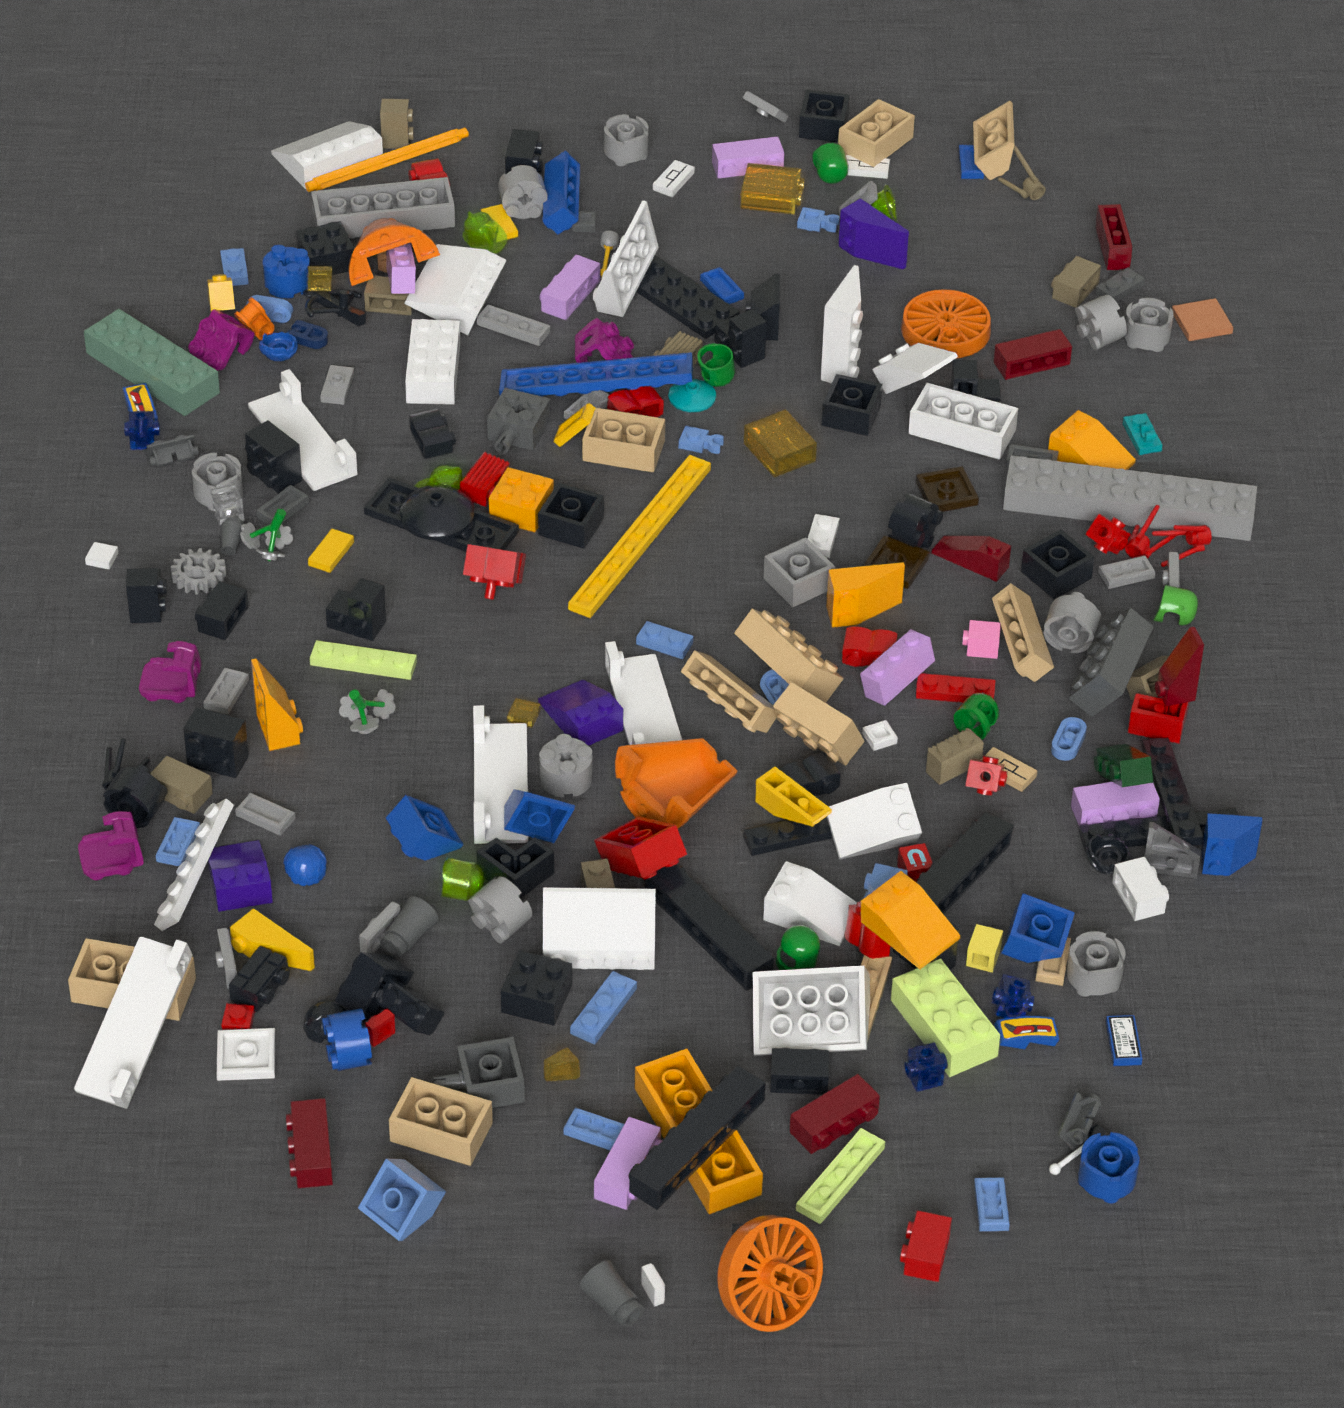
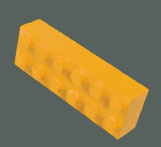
(669, 1091)

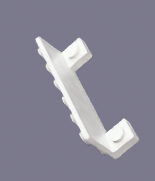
(321, 458)
(643, 695)
(498, 770)
(133, 1021)

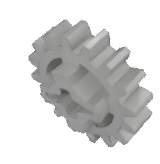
(198, 571)

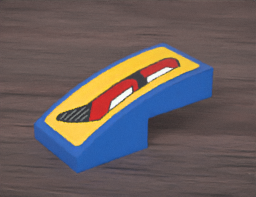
(139, 398)
(1025, 1029)

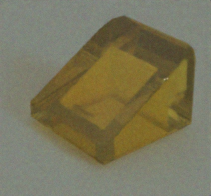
(562, 1066)

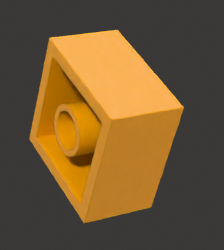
(520, 497)

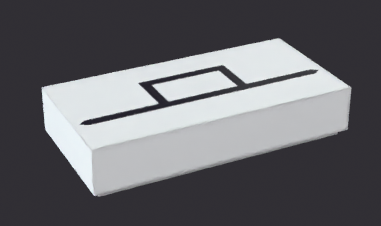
(859, 168)
(673, 178)

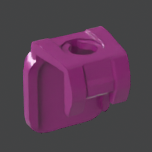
(218, 339)
(605, 339)
(172, 677)
(112, 850)

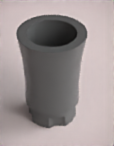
(409, 926)
(612, 1293)

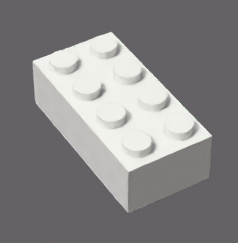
(433, 361)
(963, 420)

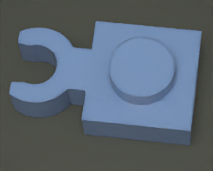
(816, 219)
(699, 439)

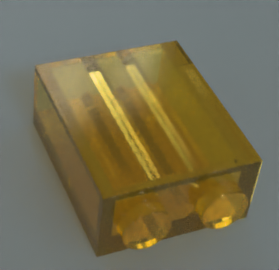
(772, 188)
(780, 443)

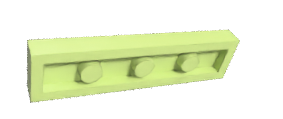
(363, 660)
(840, 1176)

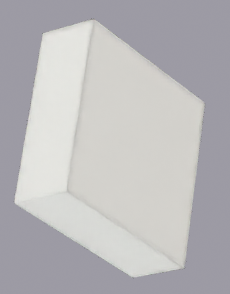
(101, 555)
(879, 735)
(653, 1284)

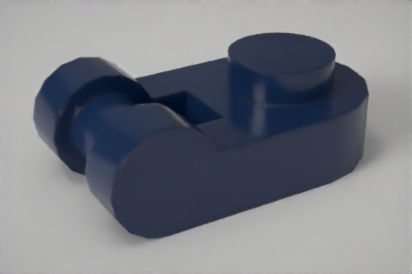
(309, 334)

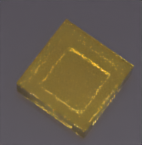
(319, 278)
(524, 712)

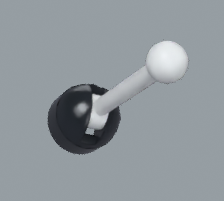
(1056, 1168)

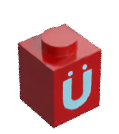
(914, 859)

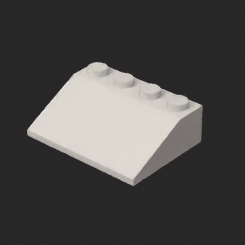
(329, 150)
(627, 265)
(456, 284)
(842, 329)
(600, 927)
(811, 1009)

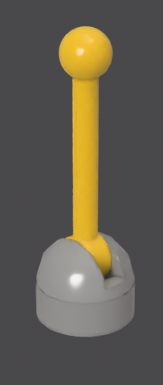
(609, 242)

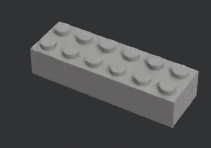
(416, 203)

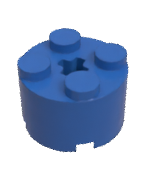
(285, 271)
(347, 1039)
(1108, 1166)

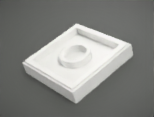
(246, 1054)

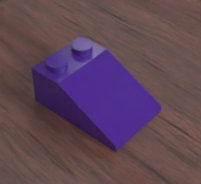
(872, 235)
(584, 712)
(240, 876)

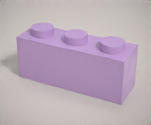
(732, 158)
(401, 269)
(570, 287)
(897, 667)
(1113, 803)
(629, 1149)

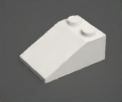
(910, 365)
(874, 822)
(807, 900)

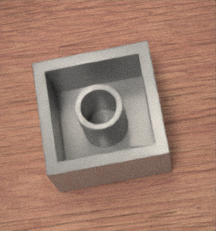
(797, 572)

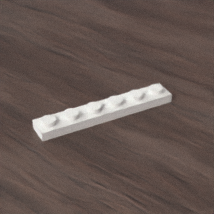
(193, 866)

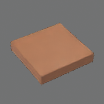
(1202, 319)

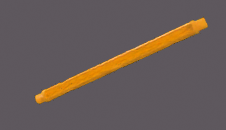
(386, 159)

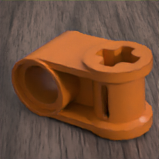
(255, 319)

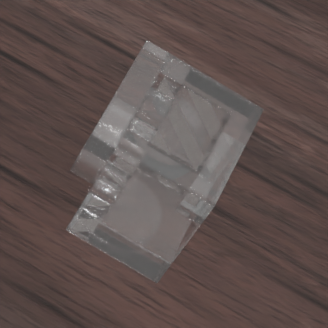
(227, 503)

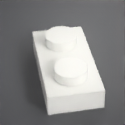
(823, 533)

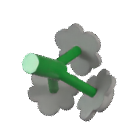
(275, 533)
(355, 707)

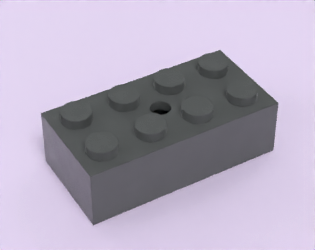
(1110, 661)

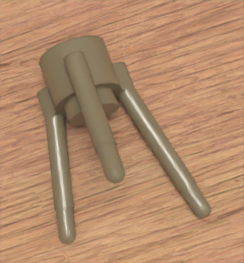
(1031, 186)

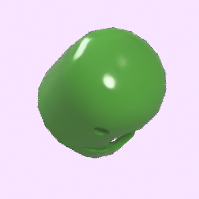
(1178, 601)

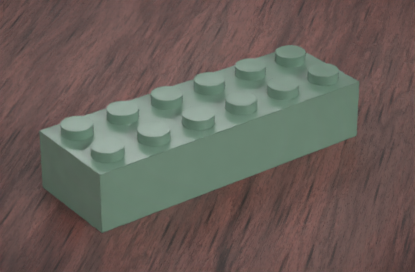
(152, 359)

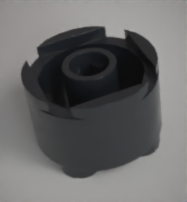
(915, 521)
(135, 792)

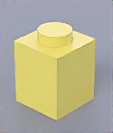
(984, 948)

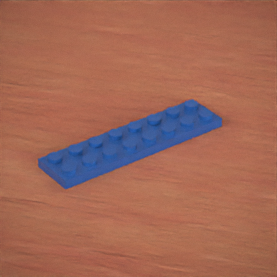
(600, 375)

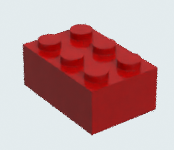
(641, 847)

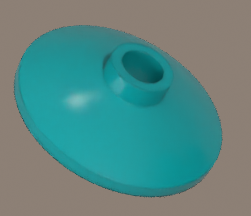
(693, 396)

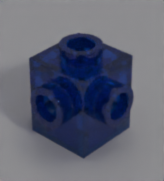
(141, 429)
(1012, 997)
(925, 1066)

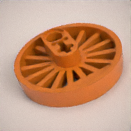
(955, 330)
(771, 1272)

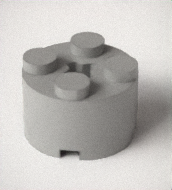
(626, 139)
(522, 192)
(1100, 322)
(1148, 324)
(214, 472)
(1071, 623)
(565, 766)
(499, 909)
(1095, 964)

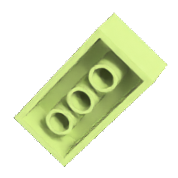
(947, 1015)

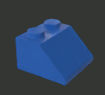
(536, 815)
(422, 829)
(1229, 843)
(1037, 930)

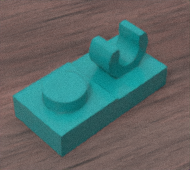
(1142, 434)

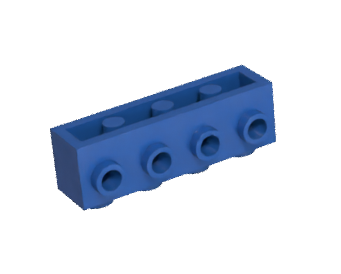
(562, 190)

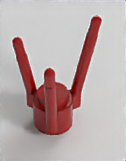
(1195, 536)
(1139, 543)

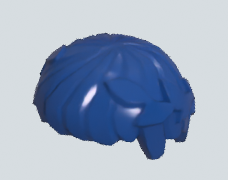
(278, 346)
(305, 864)

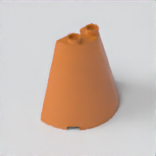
(383, 236)
(670, 778)

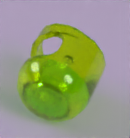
(461, 879)

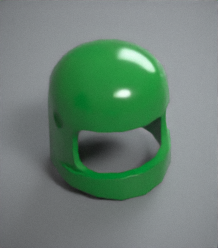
(830, 163)
(720, 368)
(977, 708)
(802, 945)

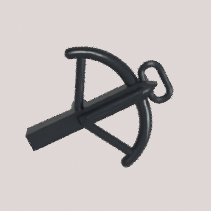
(333, 305)

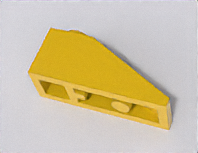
(220, 292)
(788, 799)
(257, 930)

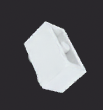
(1140, 888)

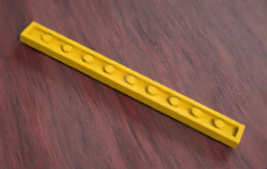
(639, 536)

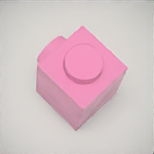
(982, 639)

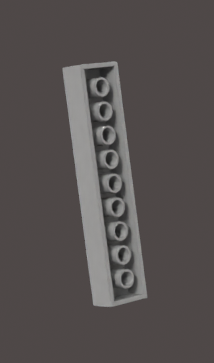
(1129, 495)

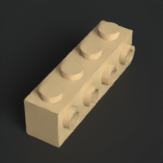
(1022, 633)
(730, 691)

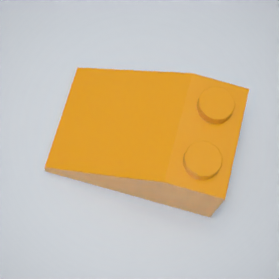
(1088, 442)
(863, 592)
(274, 710)
(908, 920)

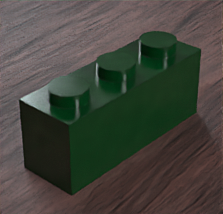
(1124, 765)

